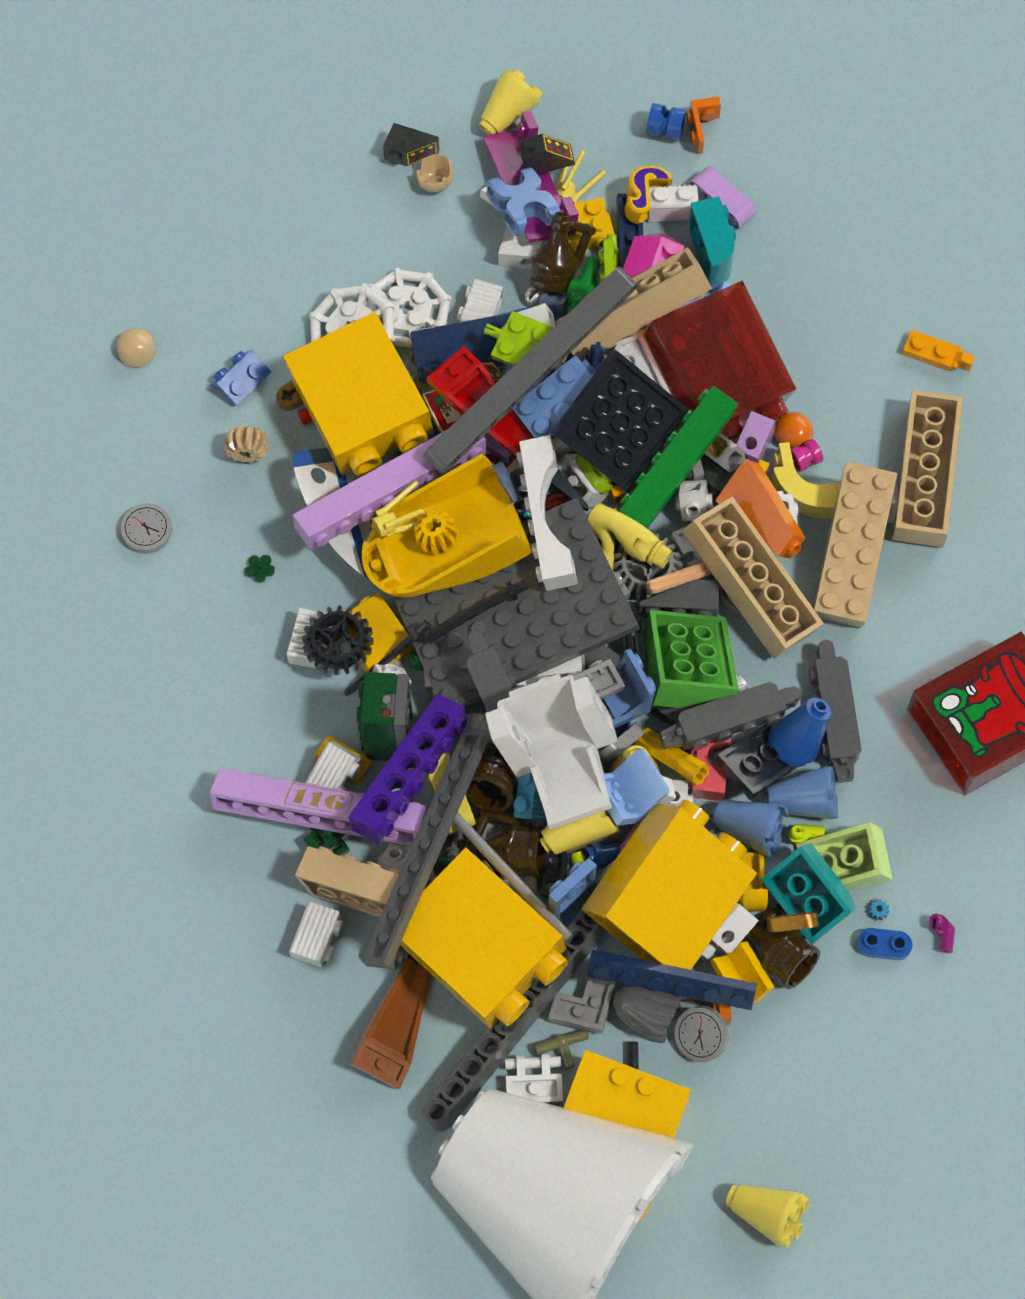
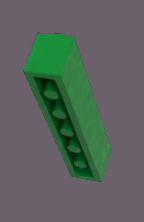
(680, 456)

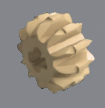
(246, 444)

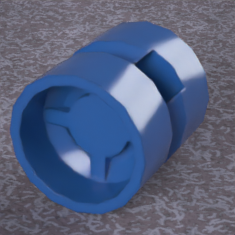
(666, 121)

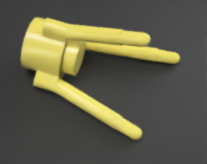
(567, 188)
(388, 524)

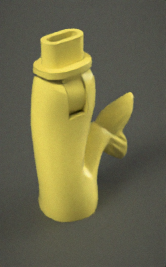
(633, 537)

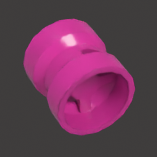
(806, 455)

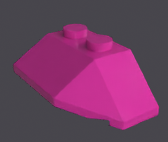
(649, 251)

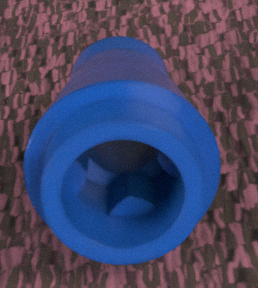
(602, 853)

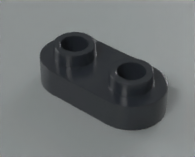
(552, 872)

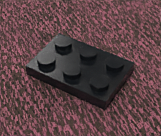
(753, 763)

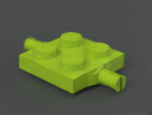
(608, 256)
(517, 338)

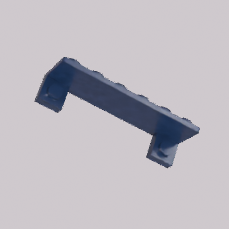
(439, 343)

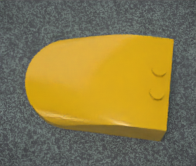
(486, 542)
(627, 1096)

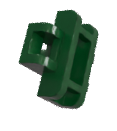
(330, 840)

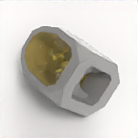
(726, 453)

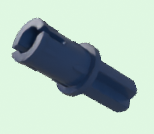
(596, 355)

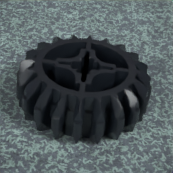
(320, 631)

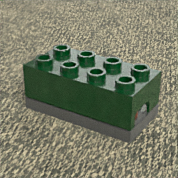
(383, 713)

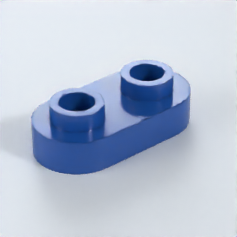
(884, 944)

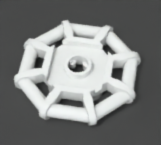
(415, 298)
(350, 311)

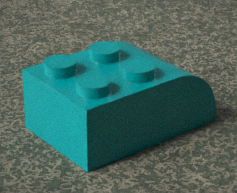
(712, 238)
(809, 885)

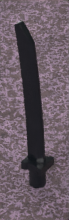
(484, 605)
(415, 634)

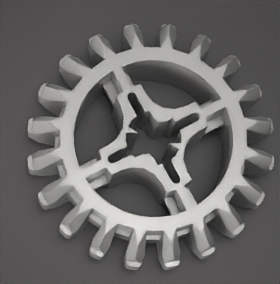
(625, 567)

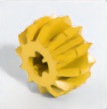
(436, 532)

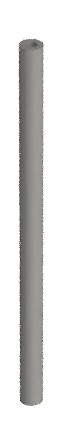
(511, 876)

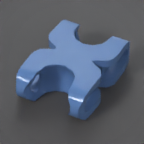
(522, 201)

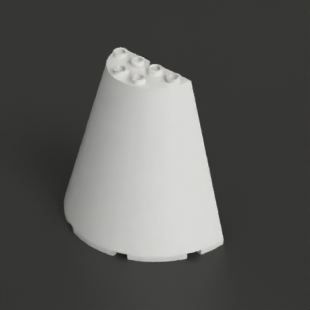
(552, 1188)

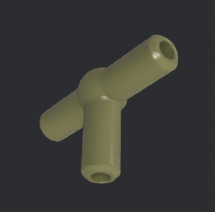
(561, 1043)

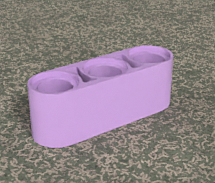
(712, 184)

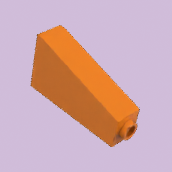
(764, 508)

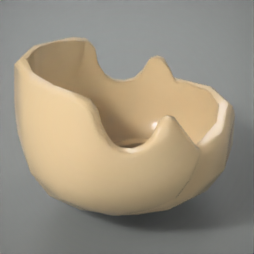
(435, 173)
(136, 347)

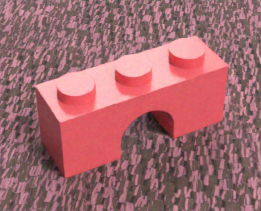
(714, 784)

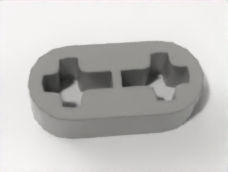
(624, 739)

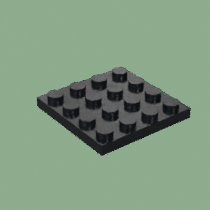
(620, 420)

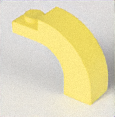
(812, 499)

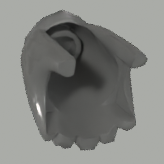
(646, 1010)

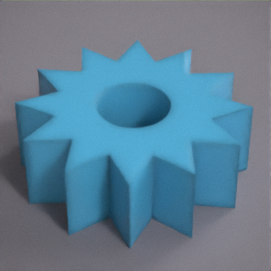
(875, 913)

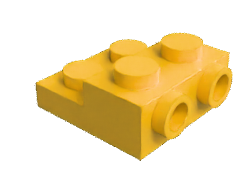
(595, 214)

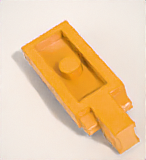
(937, 352)

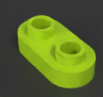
(595, 477)

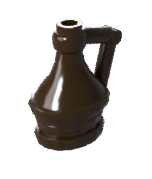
(556, 262)
(493, 784)
(516, 845)
(783, 954)

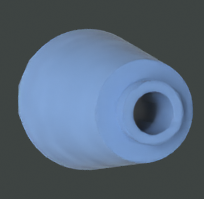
(807, 794)
(752, 823)

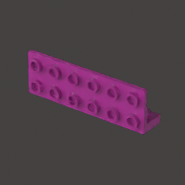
(508, 162)

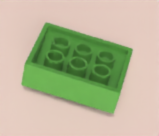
(688, 658)

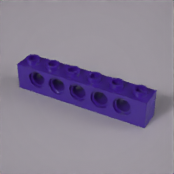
(439, 713)

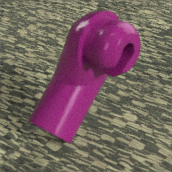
(944, 930)

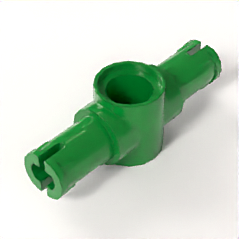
(584, 284)

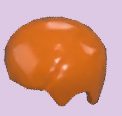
(793, 428)

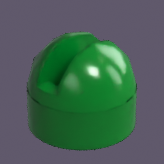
(415, 661)

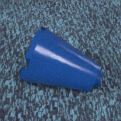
(800, 733)

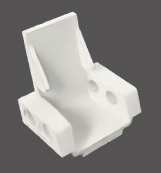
(556, 736)

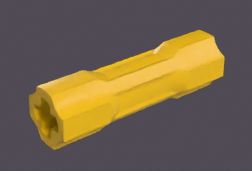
(681, 762)

